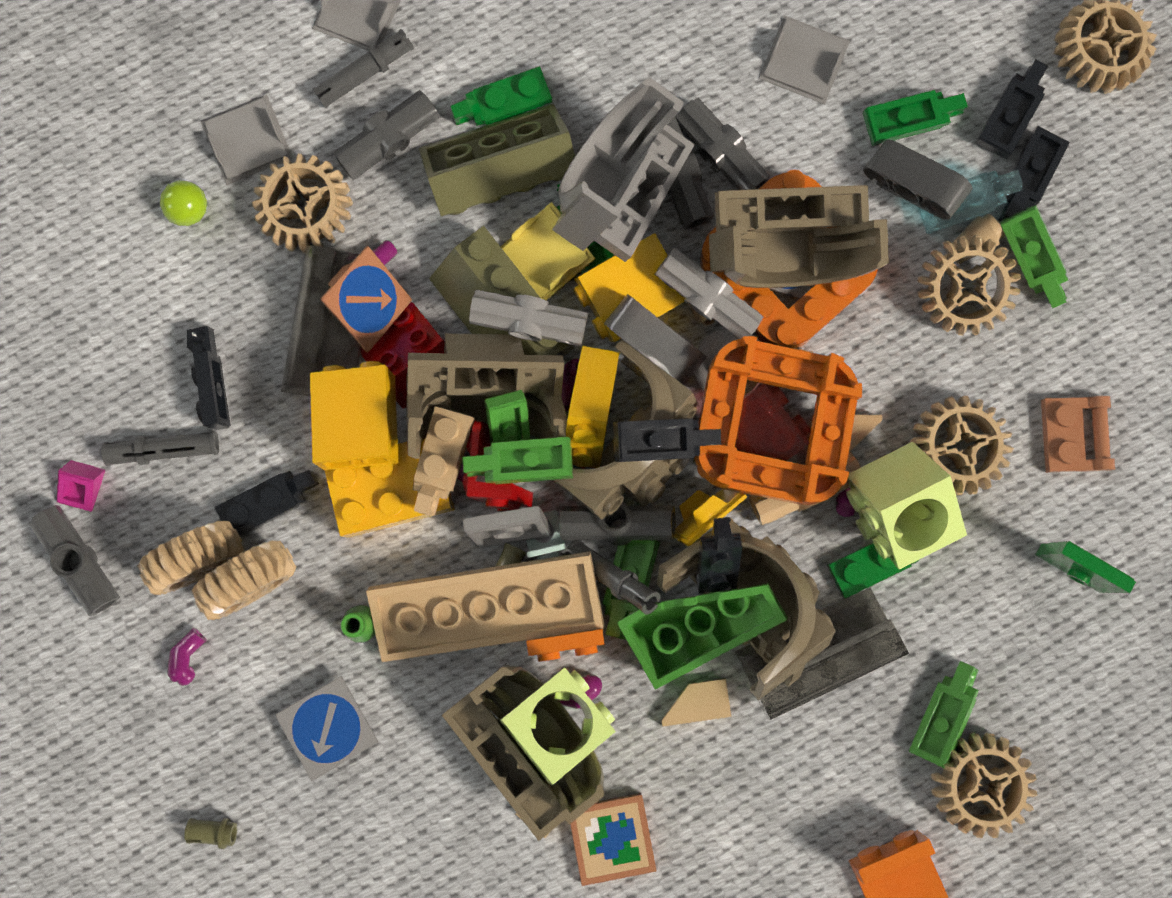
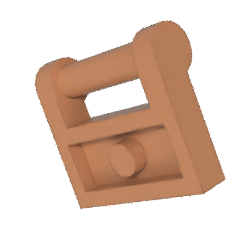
(1065, 434)

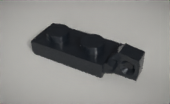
(1013, 111)
(1036, 168)
(208, 377)
(661, 439)
(266, 501)
(719, 558)

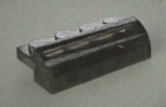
(316, 334)
(860, 645)

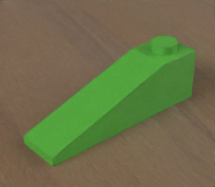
(698, 629)

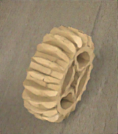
(1096, 56)
(290, 175)
(991, 306)
(960, 431)
(189, 557)
(243, 579)
(1012, 773)

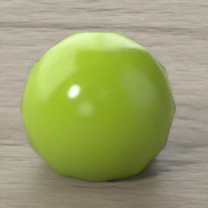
(183, 203)

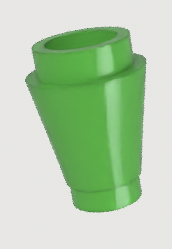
(366, 628)

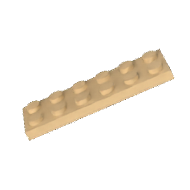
(485, 607)

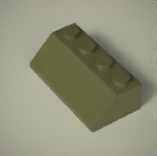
(497, 159)
(484, 266)

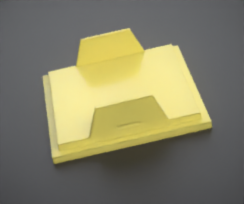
(544, 255)

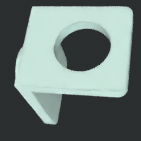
(551, 548)

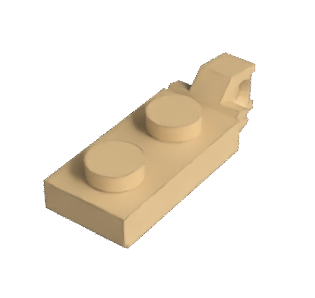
(441, 458)

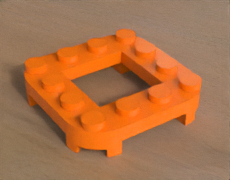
(813, 310)
(830, 429)

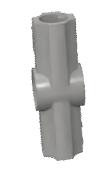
(708, 295)
(528, 317)

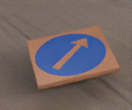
(365, 298)

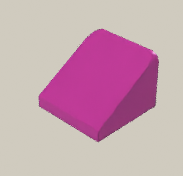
(79, 485)

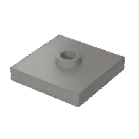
(507, 527)

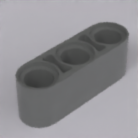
(918, 179)
(655, 339)

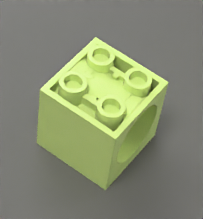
(906, 505)
(595, 726)

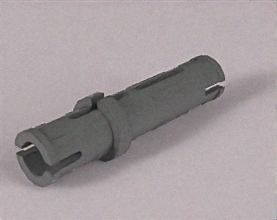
(363, 68)
(144, 450)
(622, 583)

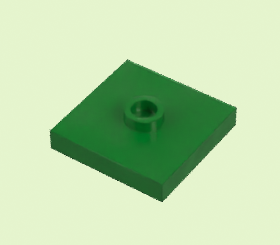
(1085, 567)

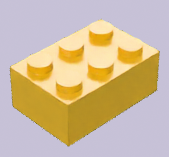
(377, 495)

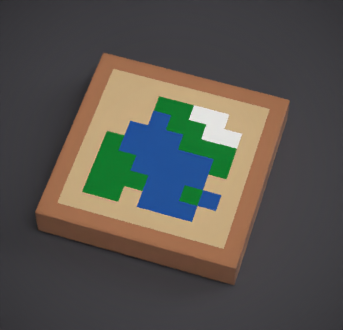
(613, 840)

